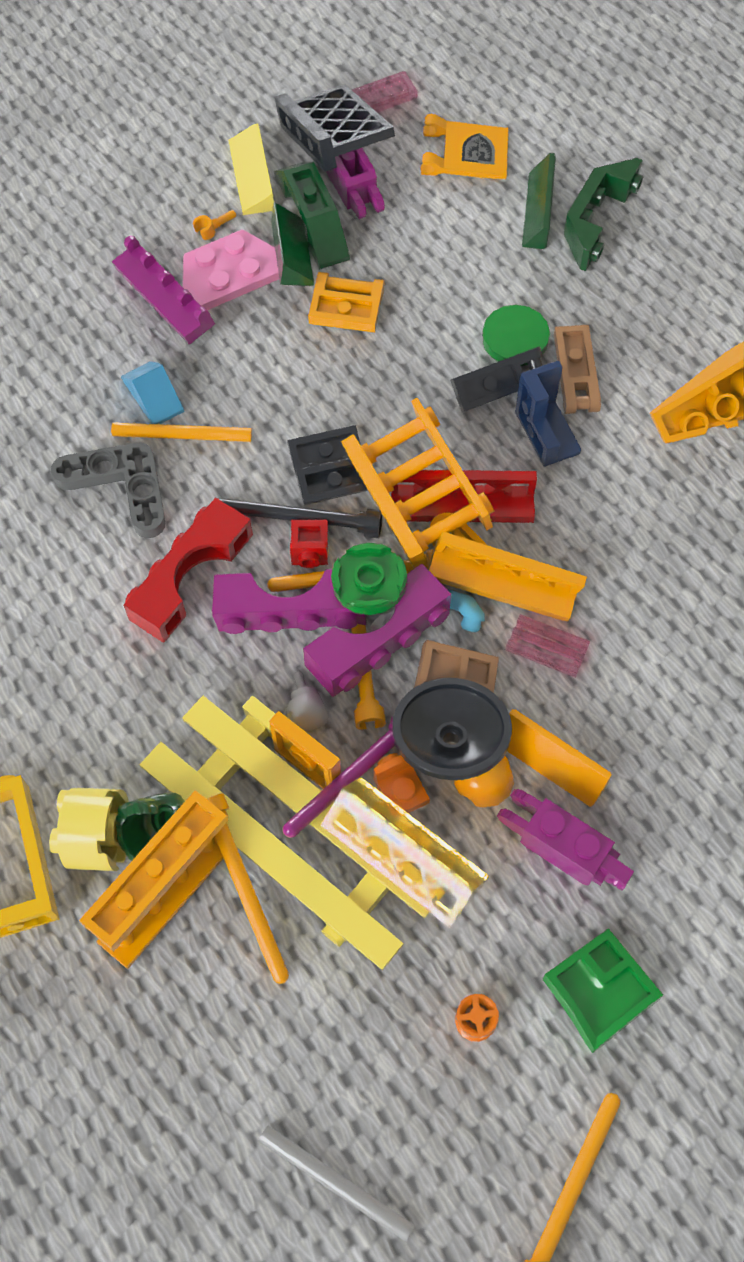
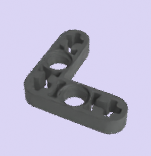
(123, 470)

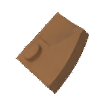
(448, 661)

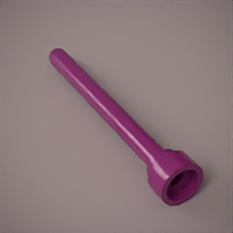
(331, 791)

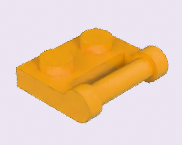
(346, 309)

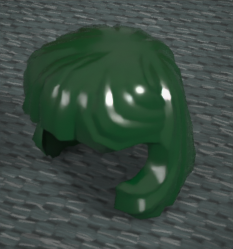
(142, 819)

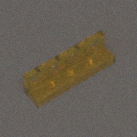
(414, 843)

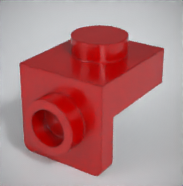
(309, 543)

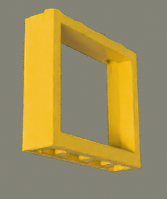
(43, 908)

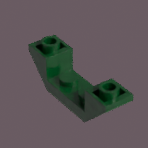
(611, 180)
(317, 210)

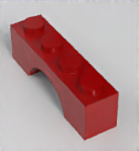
(215, 535)

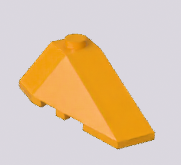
(705, 401)

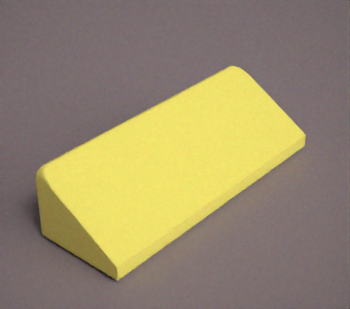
(251, 171)

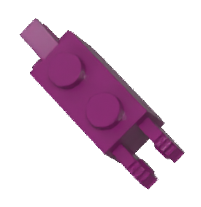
(356, 182)
(566, 841)

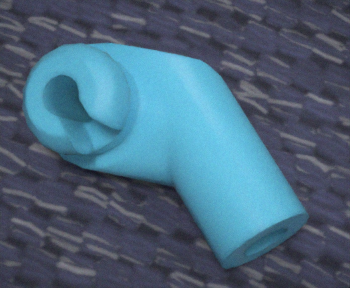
(469, 609)

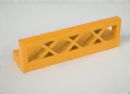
(505, 576)

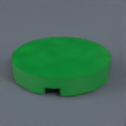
(514, 331)
(380, 579)

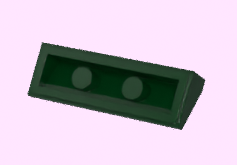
(539, 204)
(291, 248)

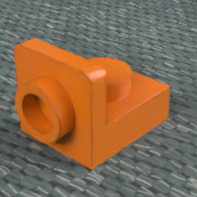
(400, 783)

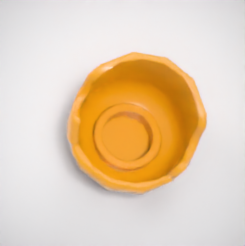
(489, 788)

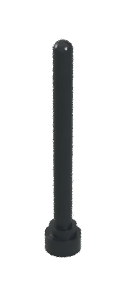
(365, 522)

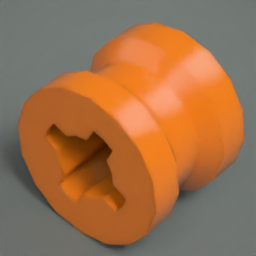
(476, 1009)

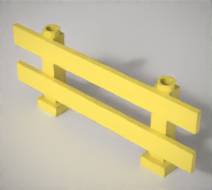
(242, 746)

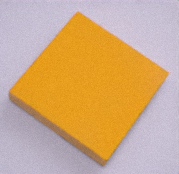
(304, 751)

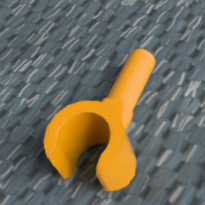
(210, 225)

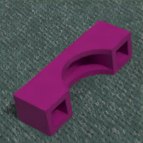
(244, 606)
(342, 657)

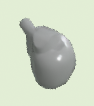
(306, 706)

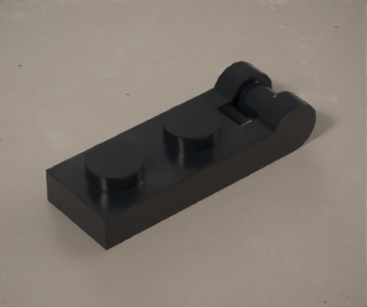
(493, 380)

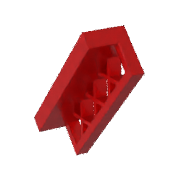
(509, 502)

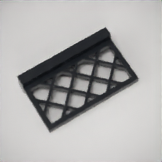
(331, 117)

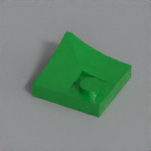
(601, 989)

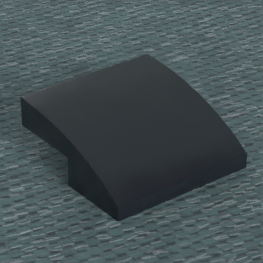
(324, 466)

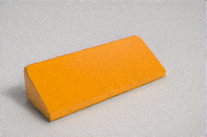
(557, 760)

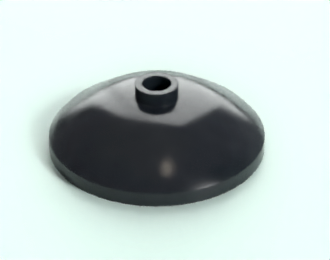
(455, 713)

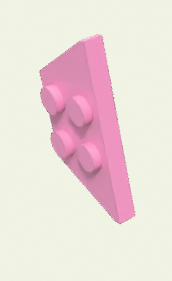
(229, 268)

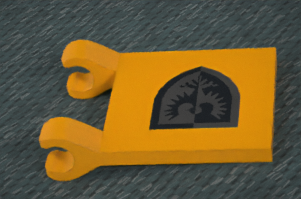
(468, 149)

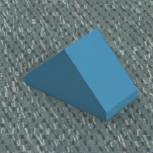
(153, 392)

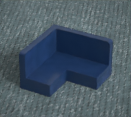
(542, 417)

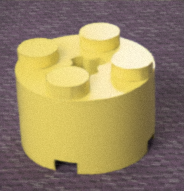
(88, 829)

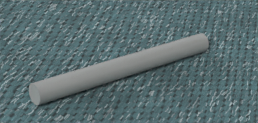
(337, 1183)

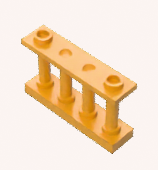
(399, 513)
(157, 881)

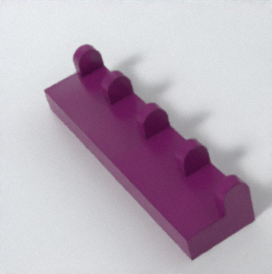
(163, 291)

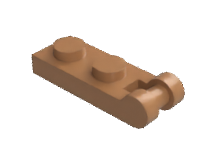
(579, 370)

